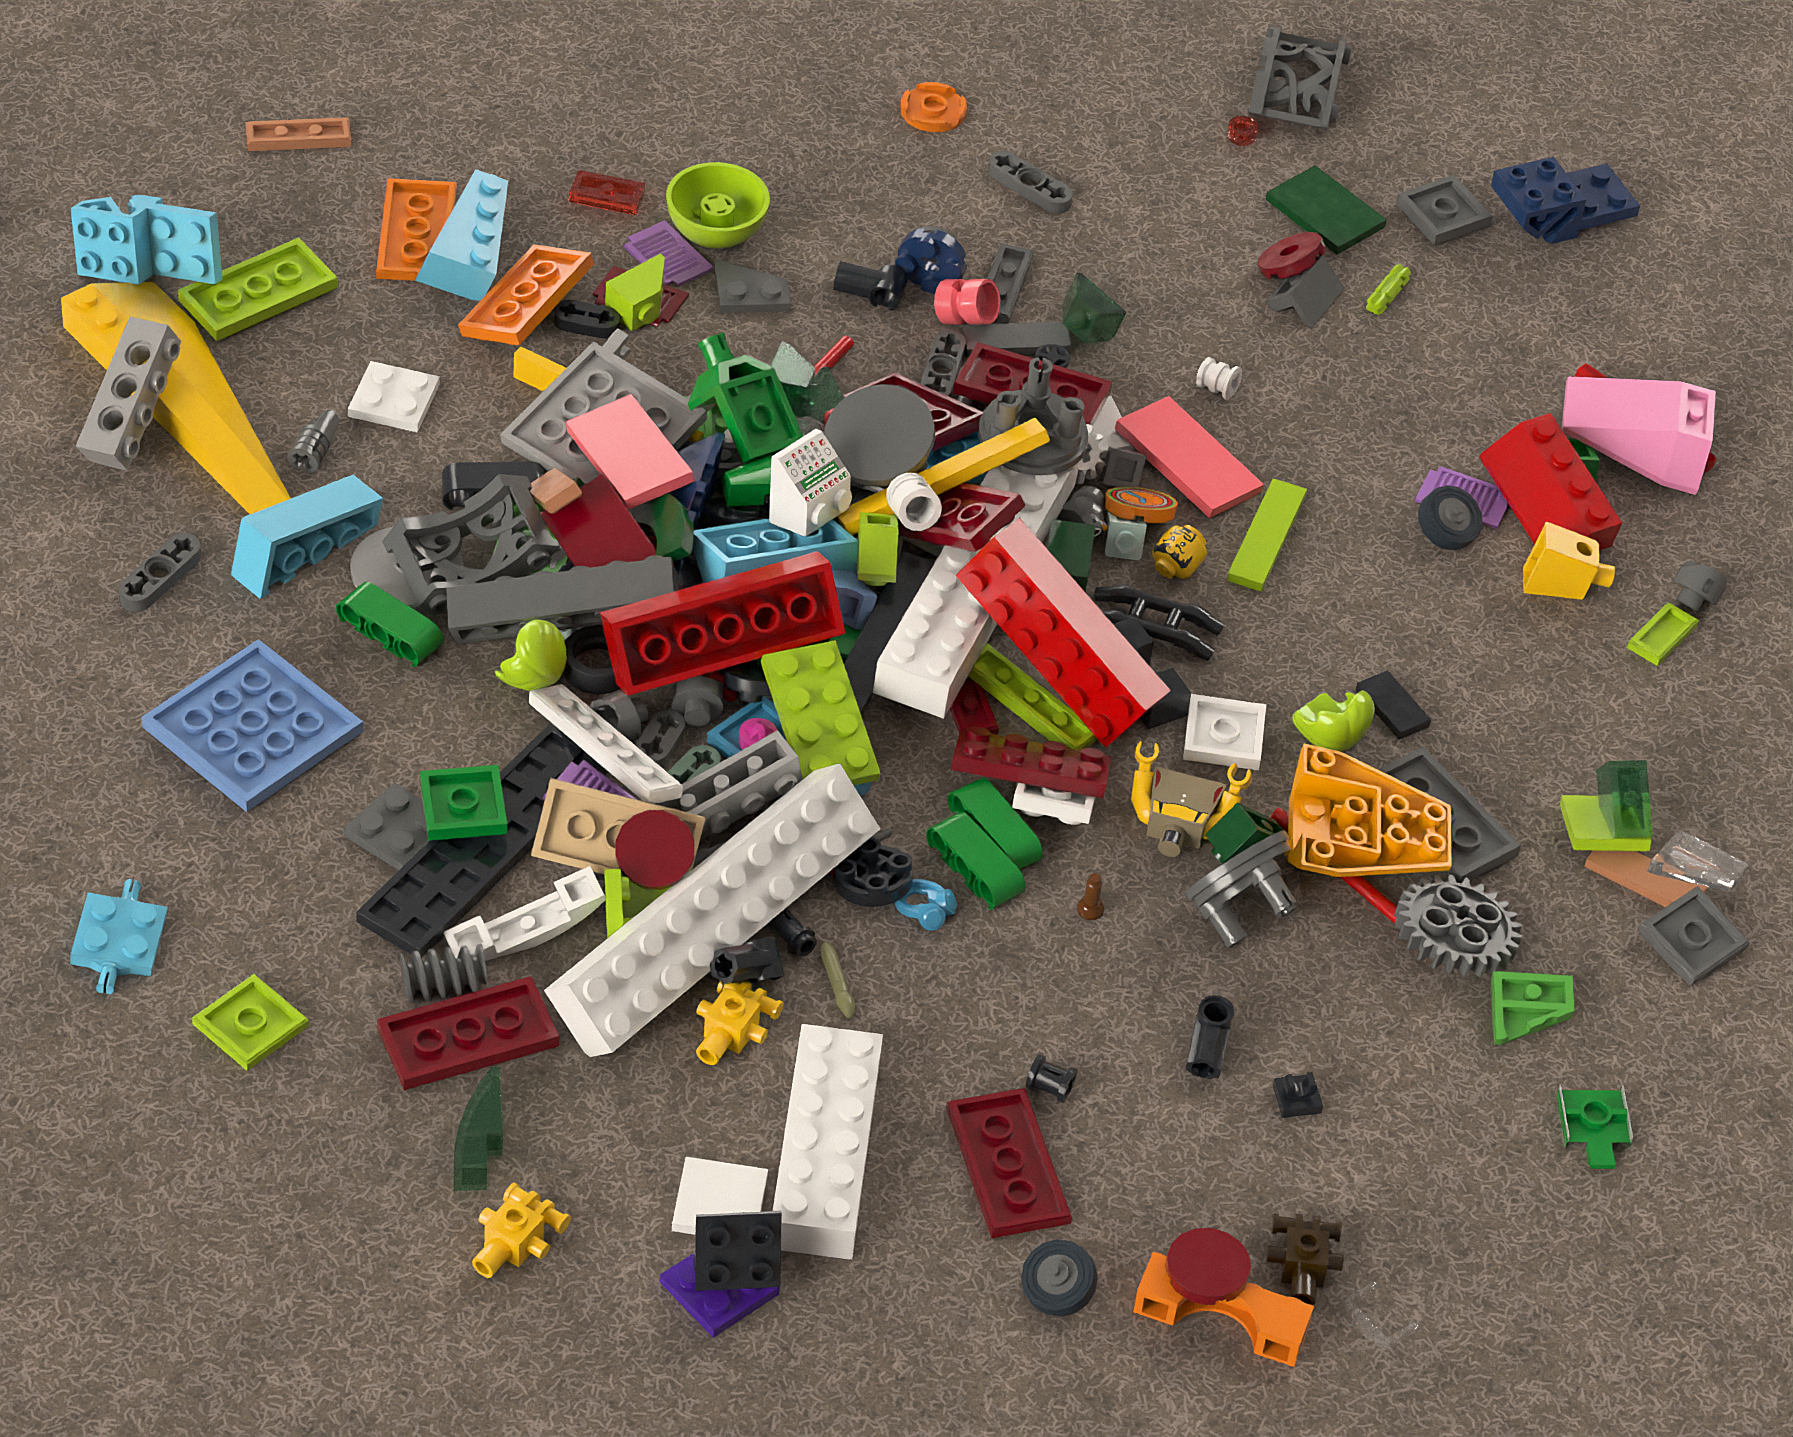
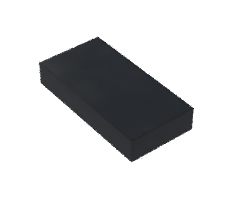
(1394, 705)

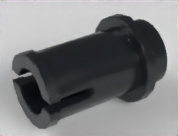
(798, 938)

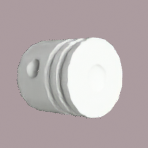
(913, 501)

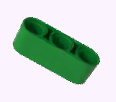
(390, 622)
(997, 820)
(977, 858)

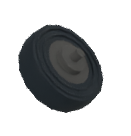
(1450, 517)
(1059, 1277)

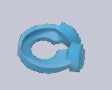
(930, 915)

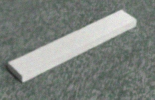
(605, 744)

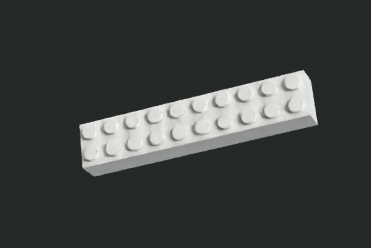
(945, 622)
(711, 908)

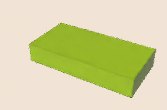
(1662, 633)

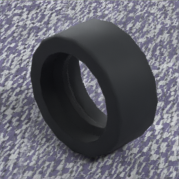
(584, 678)

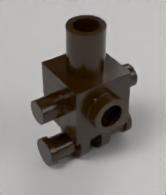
(1305, 1253)

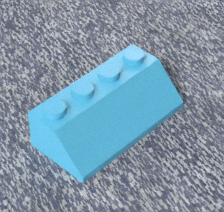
(758, 543)

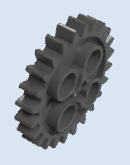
(1458, 925)

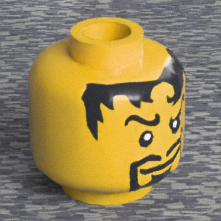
(1179, 552)

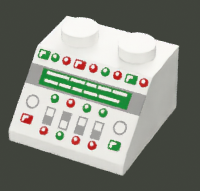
(808, 485)

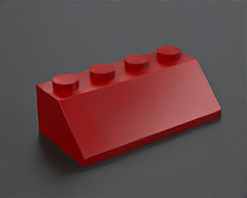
(1549, 482)

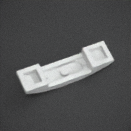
(533, 923)

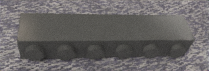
(563, 598)

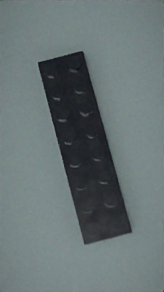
(456, 873)

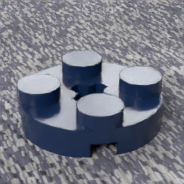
(941, 246)

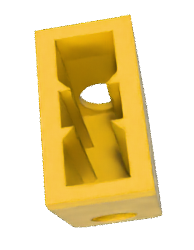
(1564, 564)

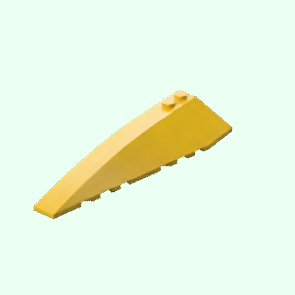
(196, 400)

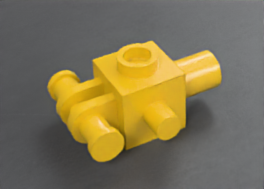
(734, 1019)
(517, 1230)

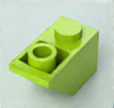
(877, 548)

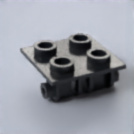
(737, 1250)

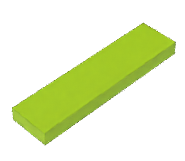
(1267, 534)
(1030, 700)

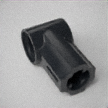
(881, 286)
(748, 962)
(1210, 1037)

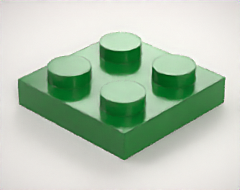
(463, 802)

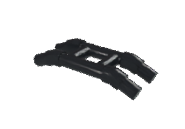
(1176, 611)

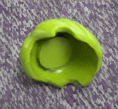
(538, 657)
(1335, 723)

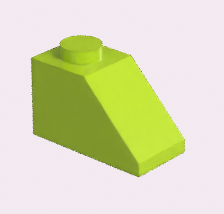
(637, 293)

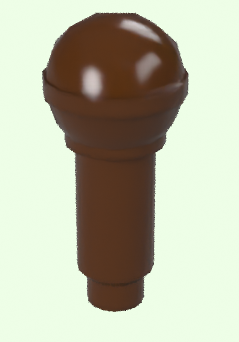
(1091, 906)

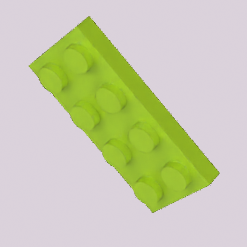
(258, 289)
(820, 711)

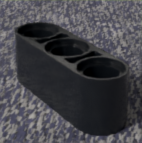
(466, 479)

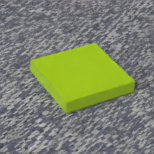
(1589, 829)
(250, 1022)

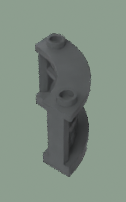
(1269, 92)
(491, 504)

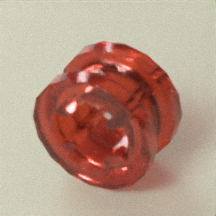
(1242, 130)

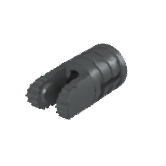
(313, 442)

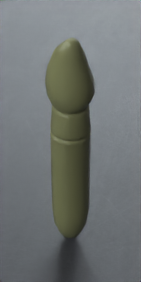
(831, 962)

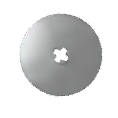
(374, 565)

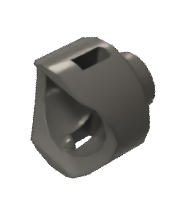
(1699, 584)
(698, 699)
(622, 713)

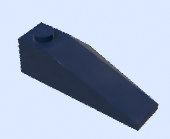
(704, 462)

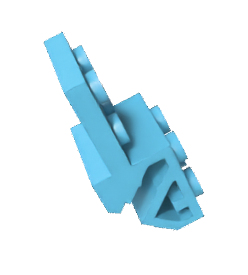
(145, 241)

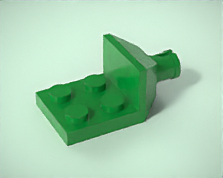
(748, 399)

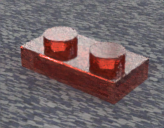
(607, 192)

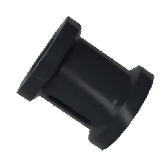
(1051, 1078)

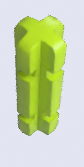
(1388, 289)

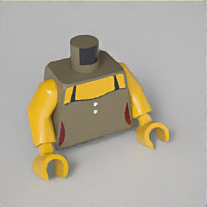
(1180, 805)

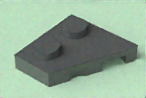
(749, 290)

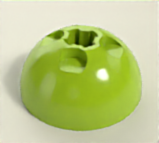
(717, 204)

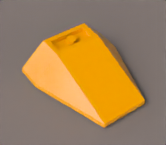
(1362, 820)

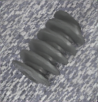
(443, 973)

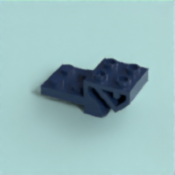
(1562, 203)

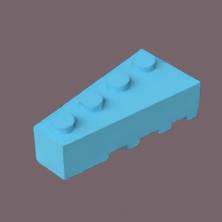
(469, 243)
(302, 530)

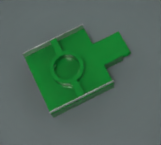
(1595, 1119)

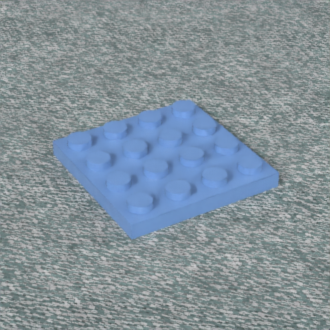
(252, 725)

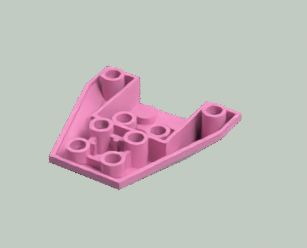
(1645, 425)

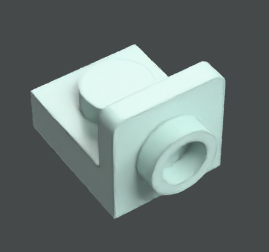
(1125, 537)

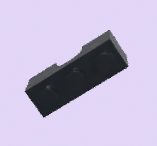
(1177, 701)

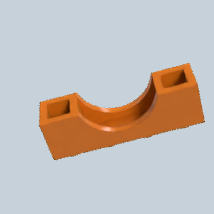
(1272, 1320)

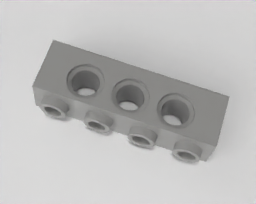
(127, 374)

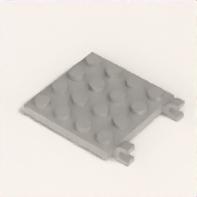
(586, 384)

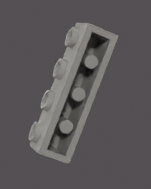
(740, 784)

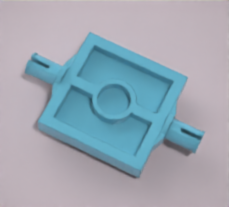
(118, 935)

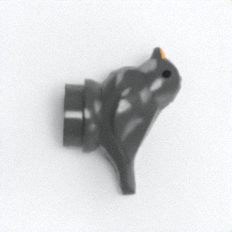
(1086, 508)

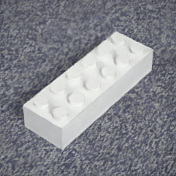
(827, 1140)

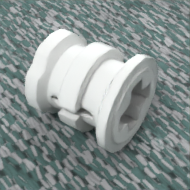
(1219, 377)

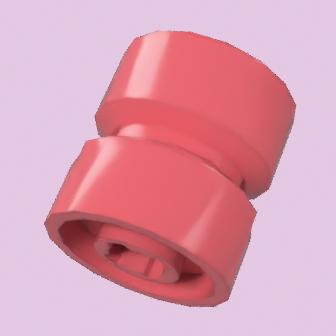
(967, 301)

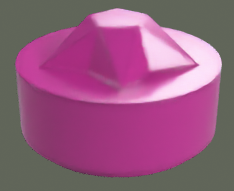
(754, 730)

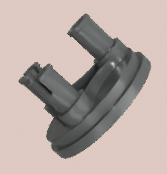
(1057, 415)
(881, 434)
(1248, 870)

